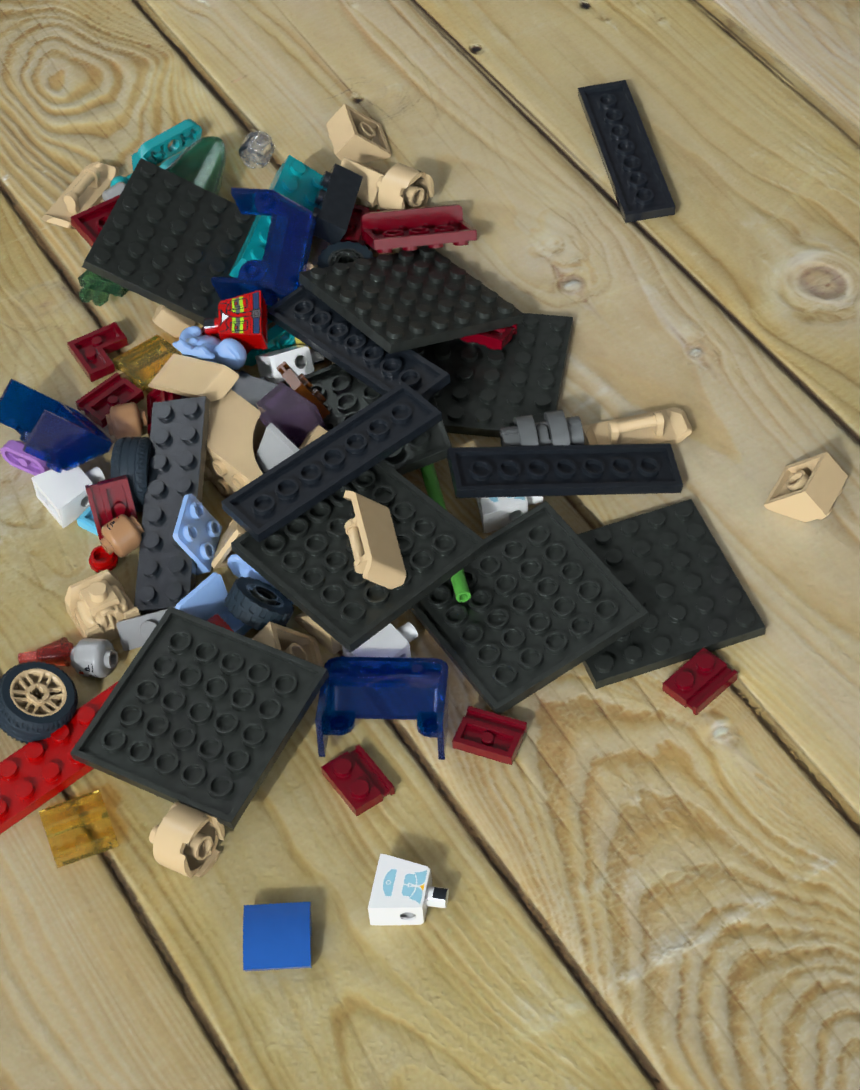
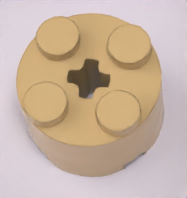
(404, 188)
(187, 840)

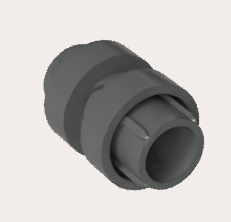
(553, 431)

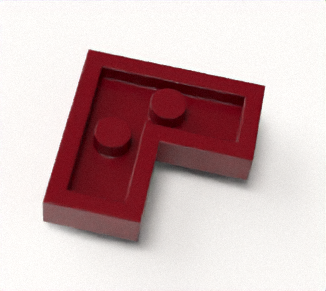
(92, 350)

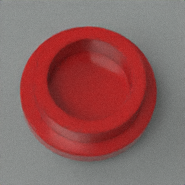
(101, 560)

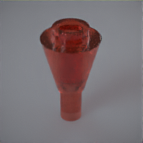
(55, 653)

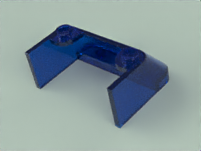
(285, 249)
(51, 428)
(384, 690)

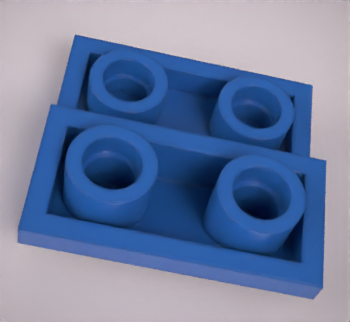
(277, 936)

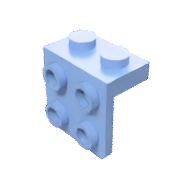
(197, 532)
(209, 600)

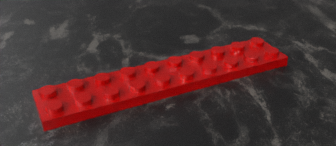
(46, 766)

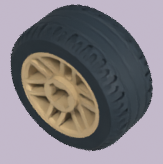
(36, 701)

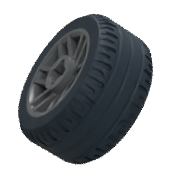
(131, 458)

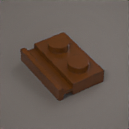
(303, 387)

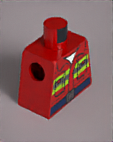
(241, 319)

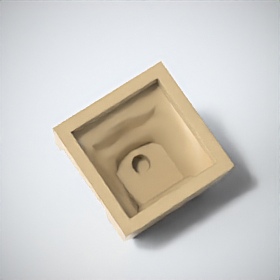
(98, 605)

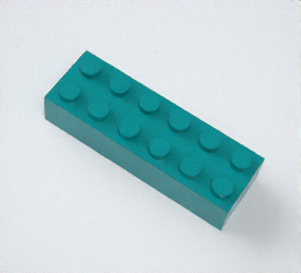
(293, 181)

